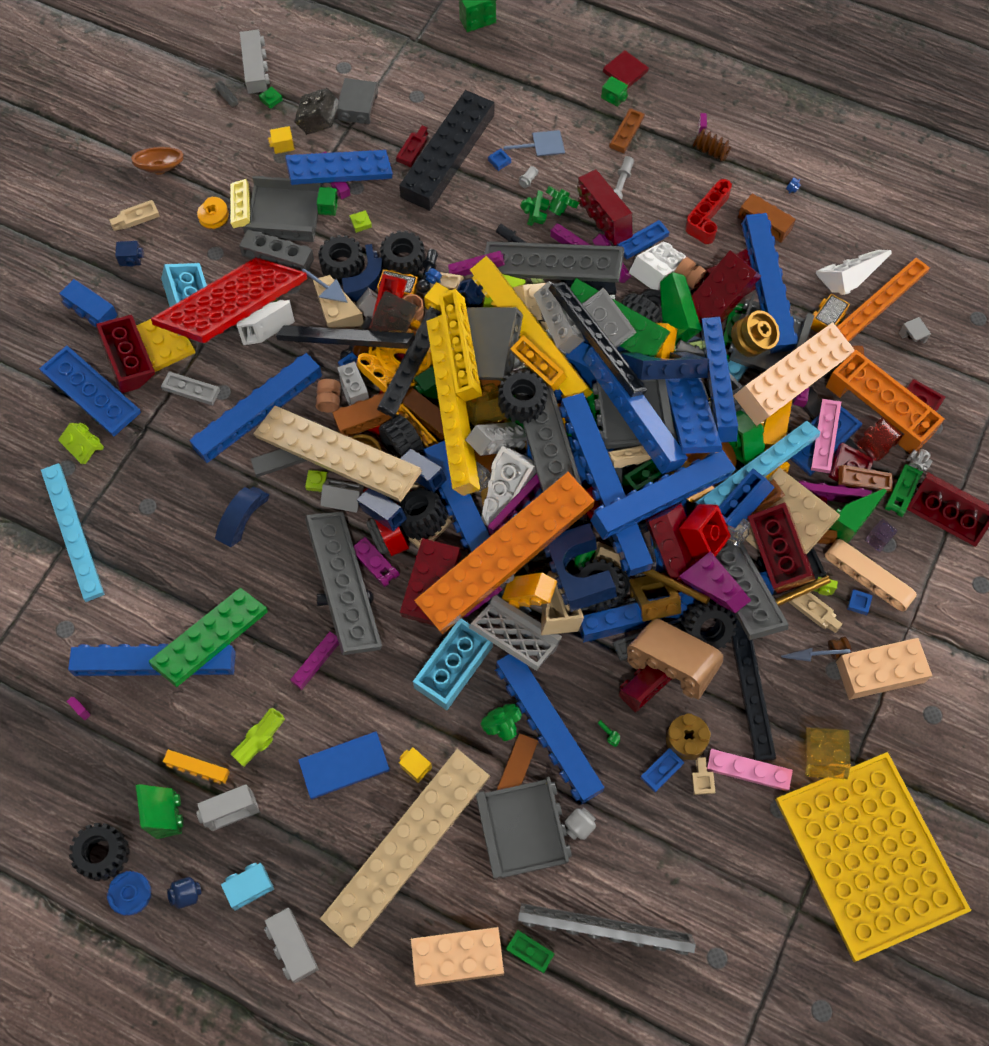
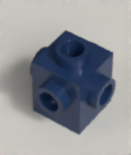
(471, 292)

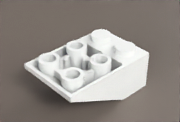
(656, 264)
(265, 322)

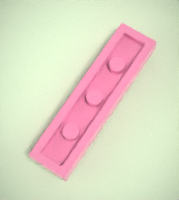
(825, 443)
(749, 770)

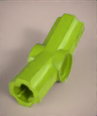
(258, 737)

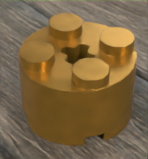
(684, 726)

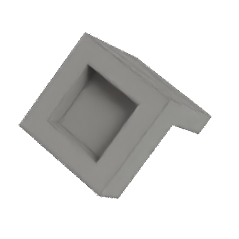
(367, 303)
(915, 329)

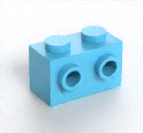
(247, 886)

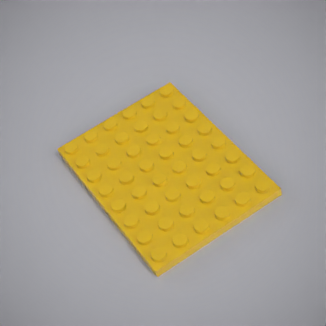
(872, 857)

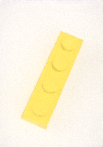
(240, 203)

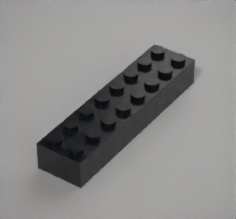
(447, 150)

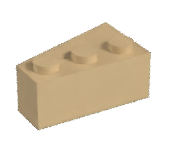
(337, 313)
(557, 617)

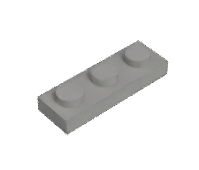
(190, 388)

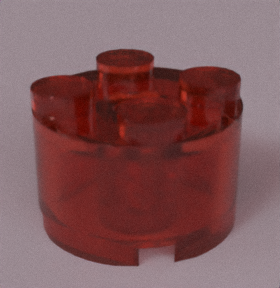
(880, 439)

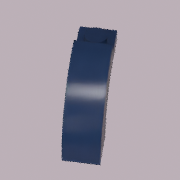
(370, 277)
(237, 514)

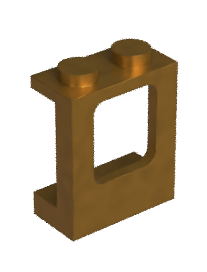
(650, 610)

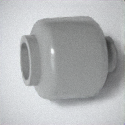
(580, 824)

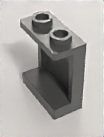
(356, 100)

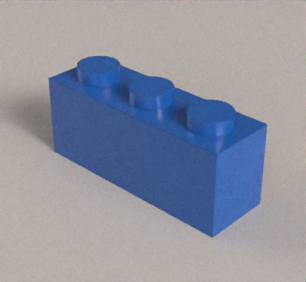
(87, 303)
(745, 498)

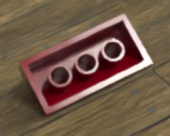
(125, 353)
(950, 509)
(670, 542)
(643, 687)

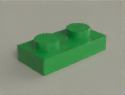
(530, 951)

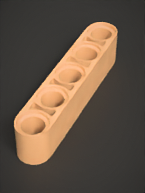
(870, 575)

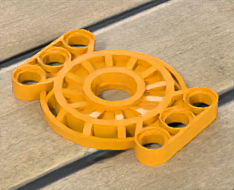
(383, 361)

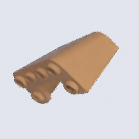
(677, 655)

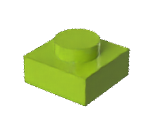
(360, 221)
(315, 480)
(827, 589)

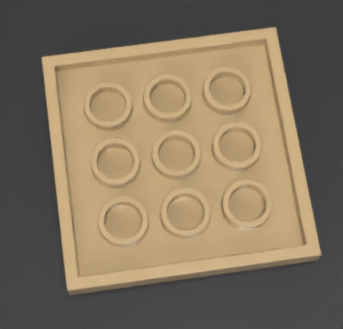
(808, 511)

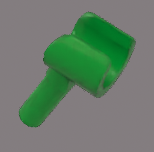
(614, 737)

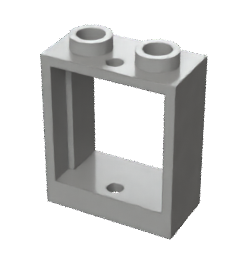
(352, 383)
(227, 808)

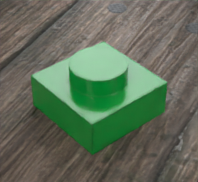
(270, 97)

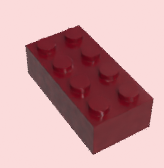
(605, 207)
(724, 287)
(781, 548)
(431, 564)

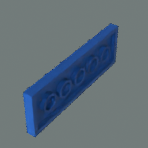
(338, 167)
(90, 390)
(692, 416)

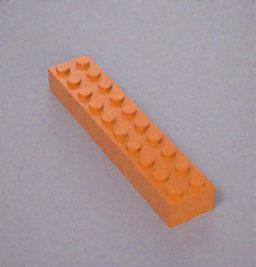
(505, 552)

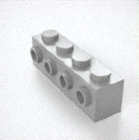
(253, 61)
(562, 328)
(491, 437)

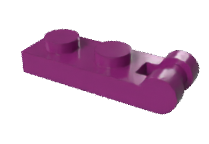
(375, 562)

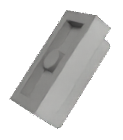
(341, 495)

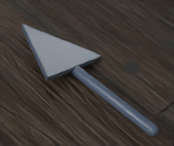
(332, 292)
(806, 655)

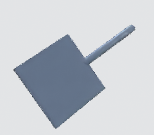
(545, 143)

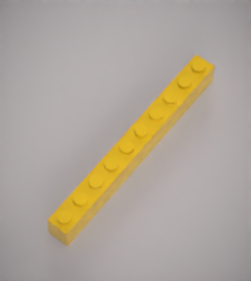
(504, 295)
(453, 414)

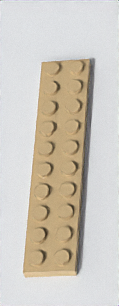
(338, 453)
(404, 848)

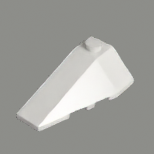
(508, 477)

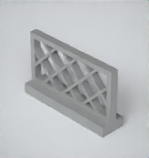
(521, 625)

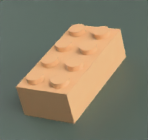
(883, 668)
(457, 957)

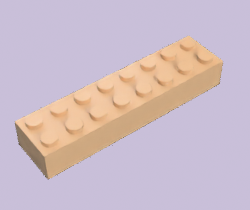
(793, 374)

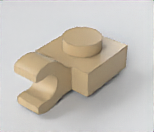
(702, 780)

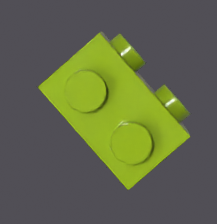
(80, 442)

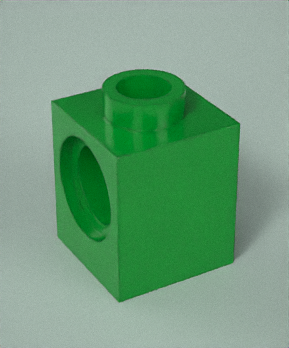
(614, 91)
(327, 201)

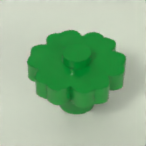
(560, 200)
(502, 722)

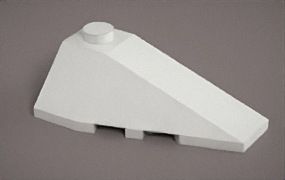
(852, 272)

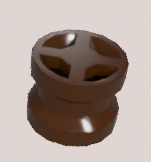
(840, 644)

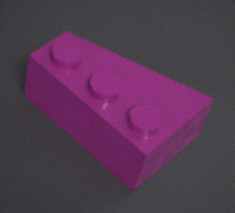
(714, 581)

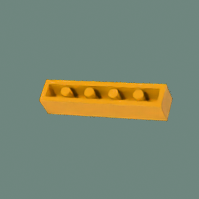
(427, 439)
(196, 767)

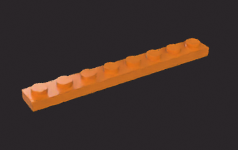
(882, 299)

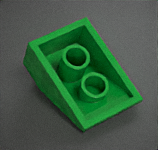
(855, 515)
(159, 811)

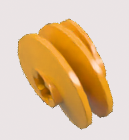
(213, 213)

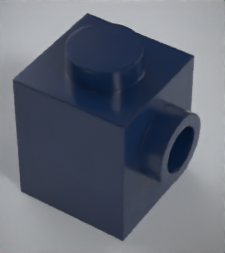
(129, 253)

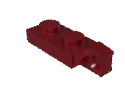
(413, 147)

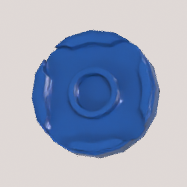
(129, 893)

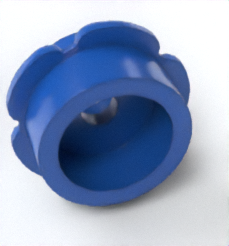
(793, 185)
(433, 276)

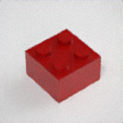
(705, 531)

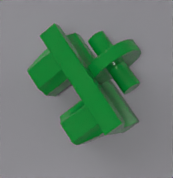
(532, 207)

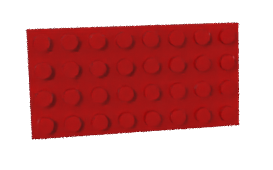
(229, 300)

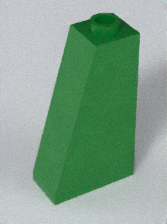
(678, 307)

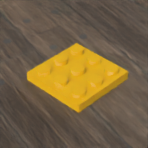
(164, 346)

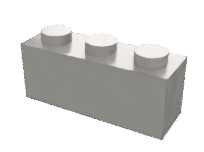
(290, 945)

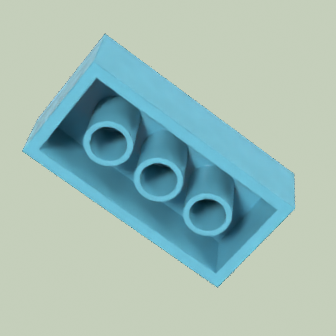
(182, 281)
(452, 664)

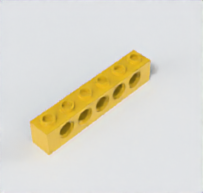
(460, 345)

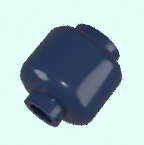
(183, 892)

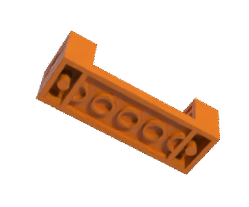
(887, 398)

